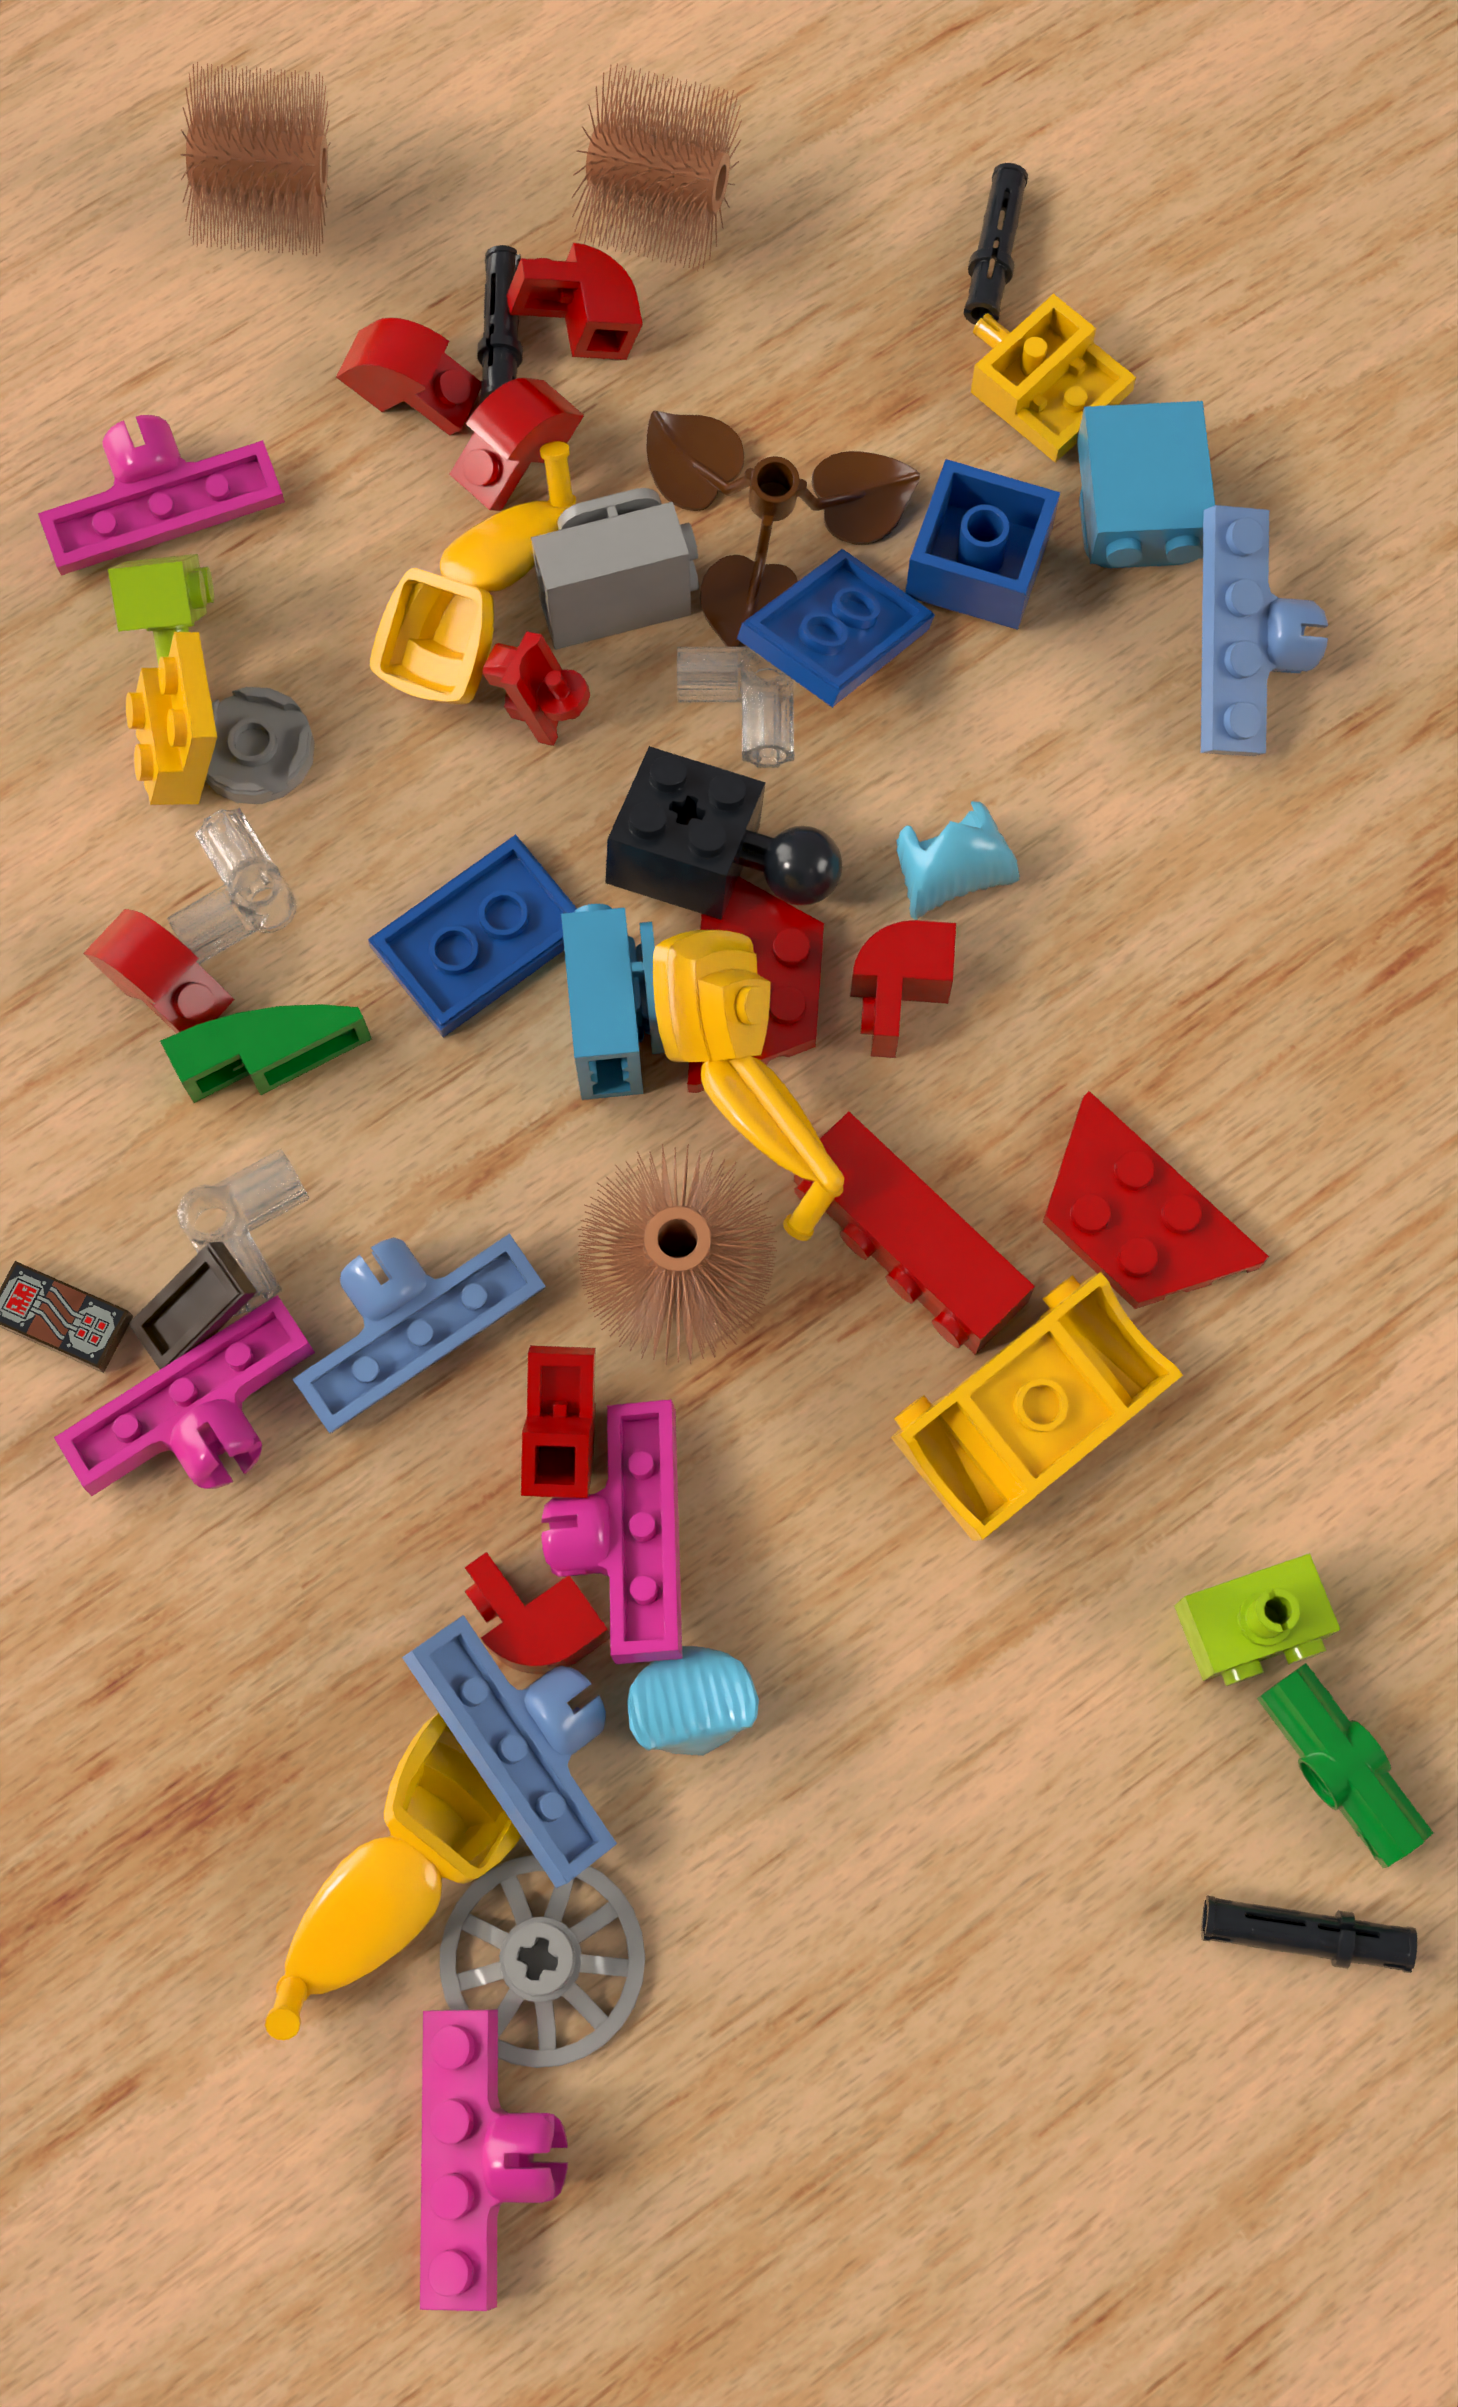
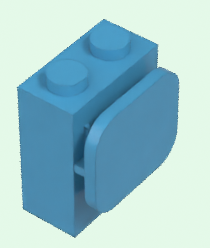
(1144, 483)
(609, 999)

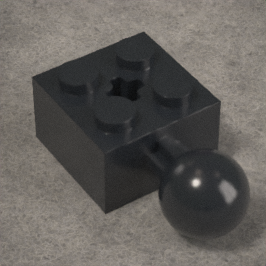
(696, 827)

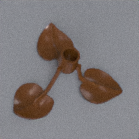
(701, 455)

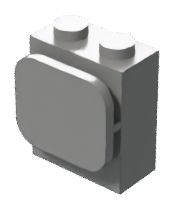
(614, 567)

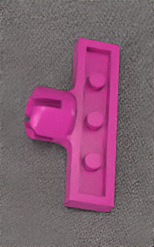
(157, 496)
(190, 1406)
(629, 1533)
(473, 2160)

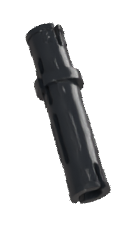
(1005, 195)
(499, 348)
(1310, 1934)

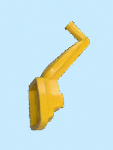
(443, 625)
(718, 1014)
(390, 1888)

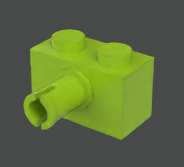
(161, 596)
(1258, 1619)

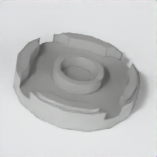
(259, 747)

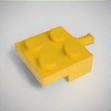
(1047, 375)

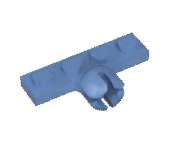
(1246, 631)
(412, 1322)
(520, 1744)

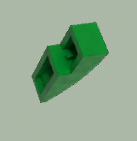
(263, 1043)

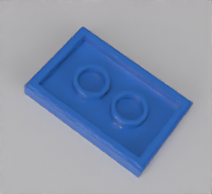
(836, 627)
(476, 935)

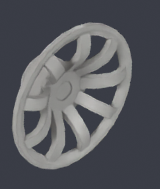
(544, 1960)

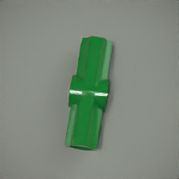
(1345, 1766)

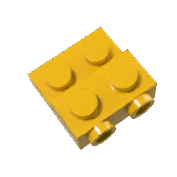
(173, 724)

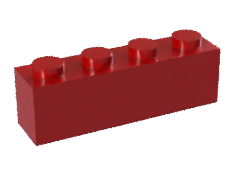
(919, 1240)

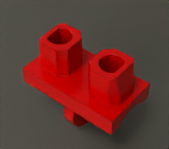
(536, 686)

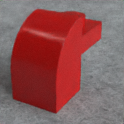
(586, 291)
(408, 363)
(509, 435)
(906, 964)
(158, 970)
(559, 1422)
(542, 1635)

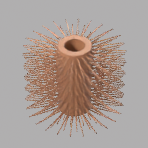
(257, 159)
(657, 167)
(678, 1232)

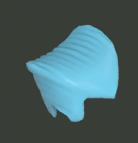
(956, 862)
(691, 1702)

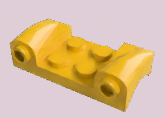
(1034, 1407)

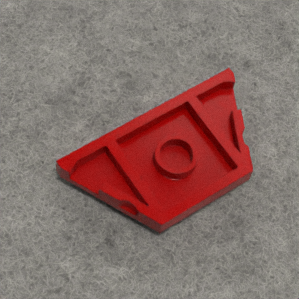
(788, 956)
(1138, 1215)

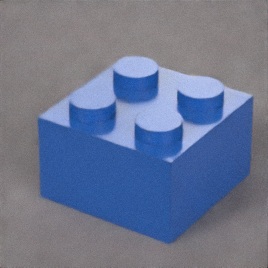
(981, 544)

